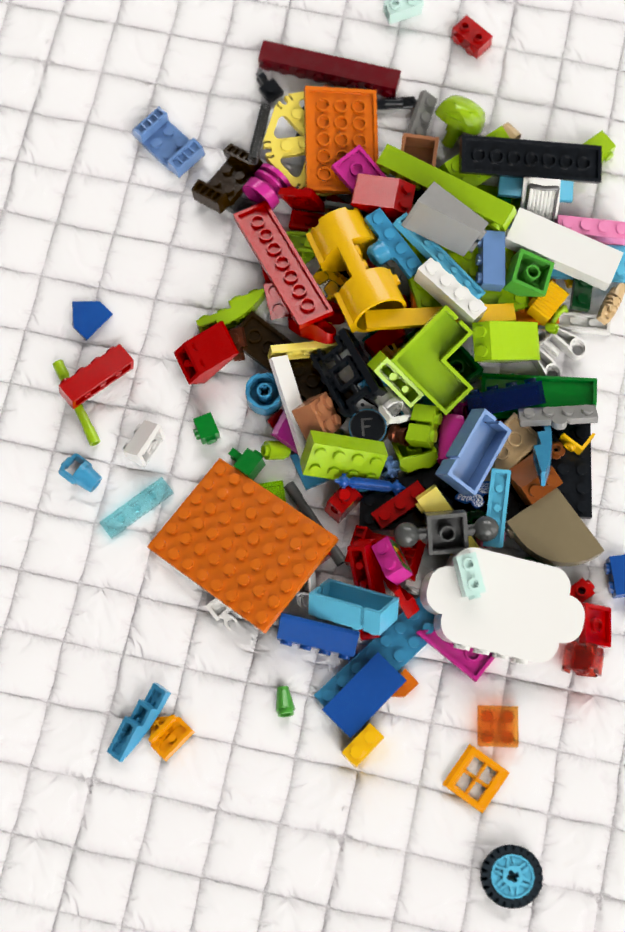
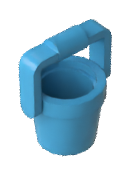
(84, 476)

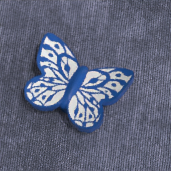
(476, 501)

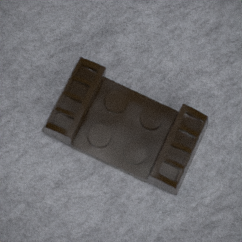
(227, 183)

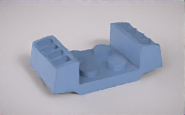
(168, 143)

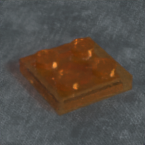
(497, 726)

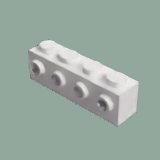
(449, 292)

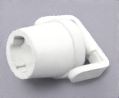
(391, 405)

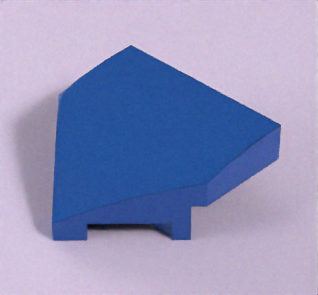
(88, 317)

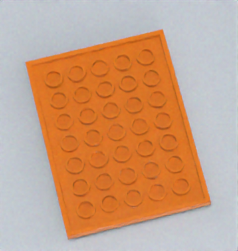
(243, 544)

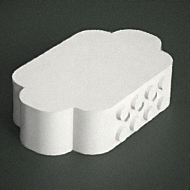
(517, 617)

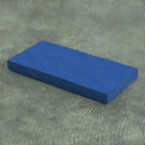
(364, 695)

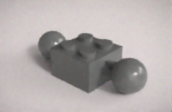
(446, 531)

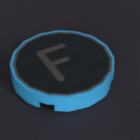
(368, 425)

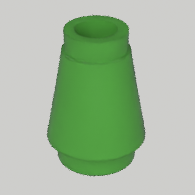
(284, 702)

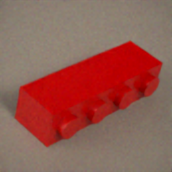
(96, 376)

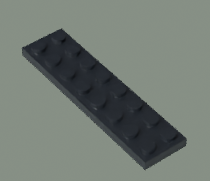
(530, 159)

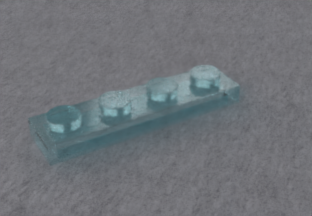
(136, 507)

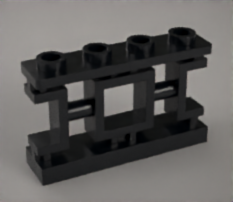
(358, 363)

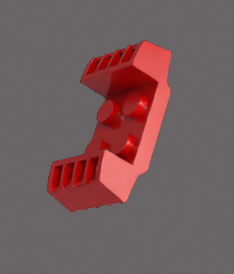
(412, 554)

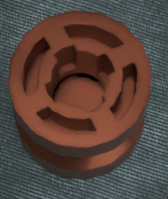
(397, 434)

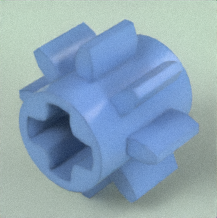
(390, 468)

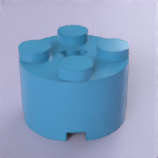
(259, 403)

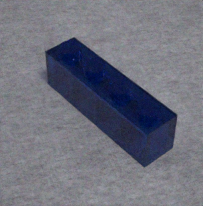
(506, 398)

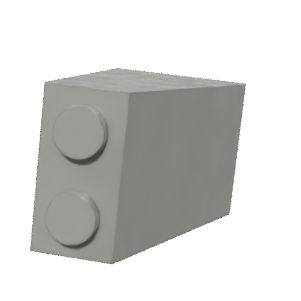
(445, 221)

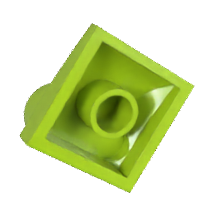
(414, 458)

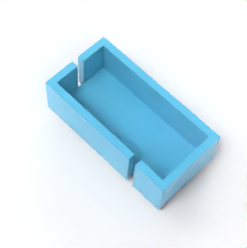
(353, 606)

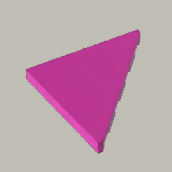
(468, 662)

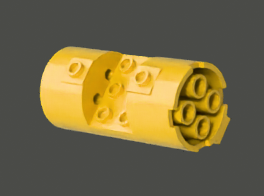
(341, 246)

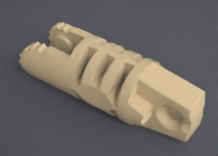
(611, 303)

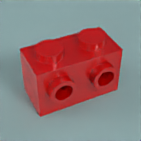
(471, 37)

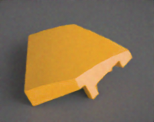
(168, 735)

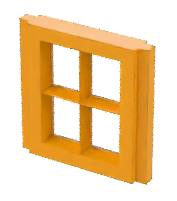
(490, 789)

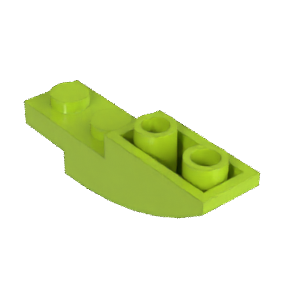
(238, 310)

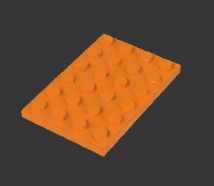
(334, 126)

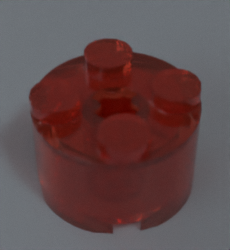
(583, 660)

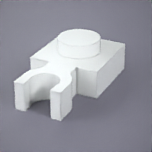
(220, 610)

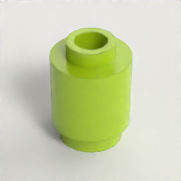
(275, 450)

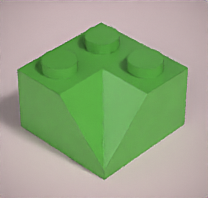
(528, 274)

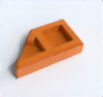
(408, 686)

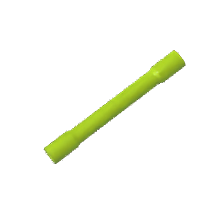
(88, 428)

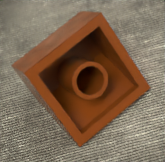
(527, 484)

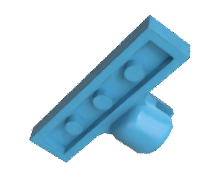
(390, 245)

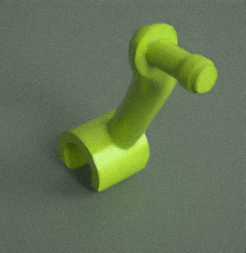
(552, 327)

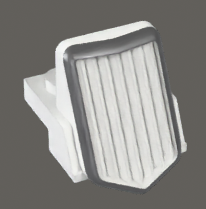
(541, 196)

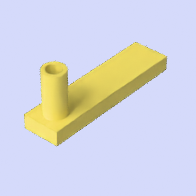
(299, 350)

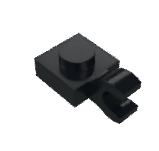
(269, 89)

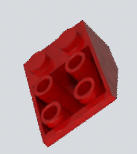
(206, 353)

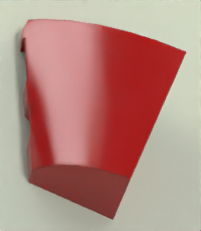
(406, 601)

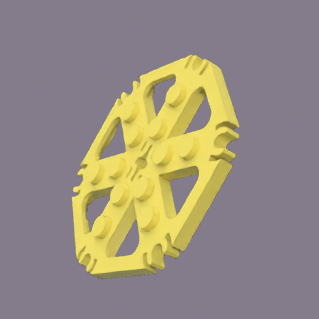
(288, 146)

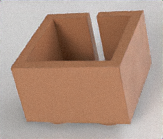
(421, 147)
(317, 415)

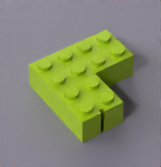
(426, 355)

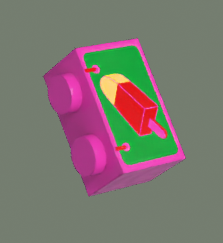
(392, 560)

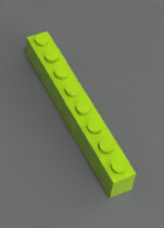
(419, 173)

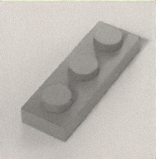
(422, 114)

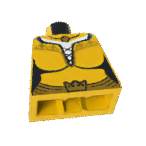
(329, 283)

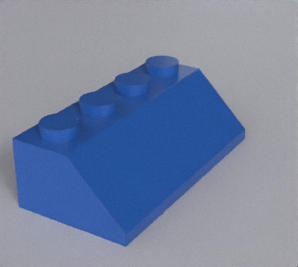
(317, 635)

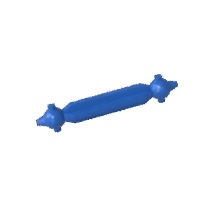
(369, 484)

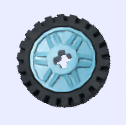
(505, 891)

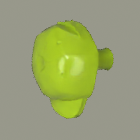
(460, 116)

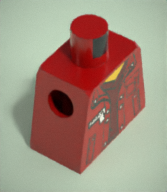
(343, 501)

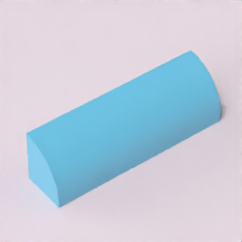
(512, 188)

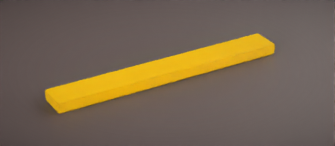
(418, 317)

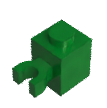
(248, 463)

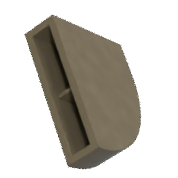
(553, 532)

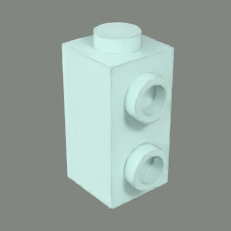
(401, 9)
(469, 575)

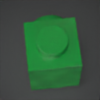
(206, 429)

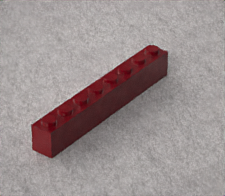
(328, 69)

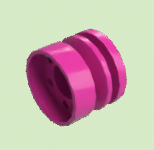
(266, 185)

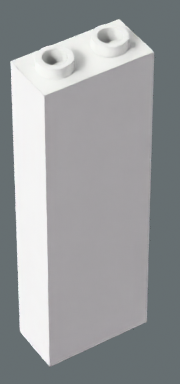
(568, 249)

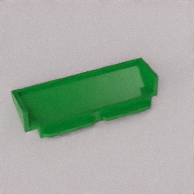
(557, 390)

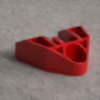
(321, 330)

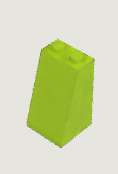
(505, 341)

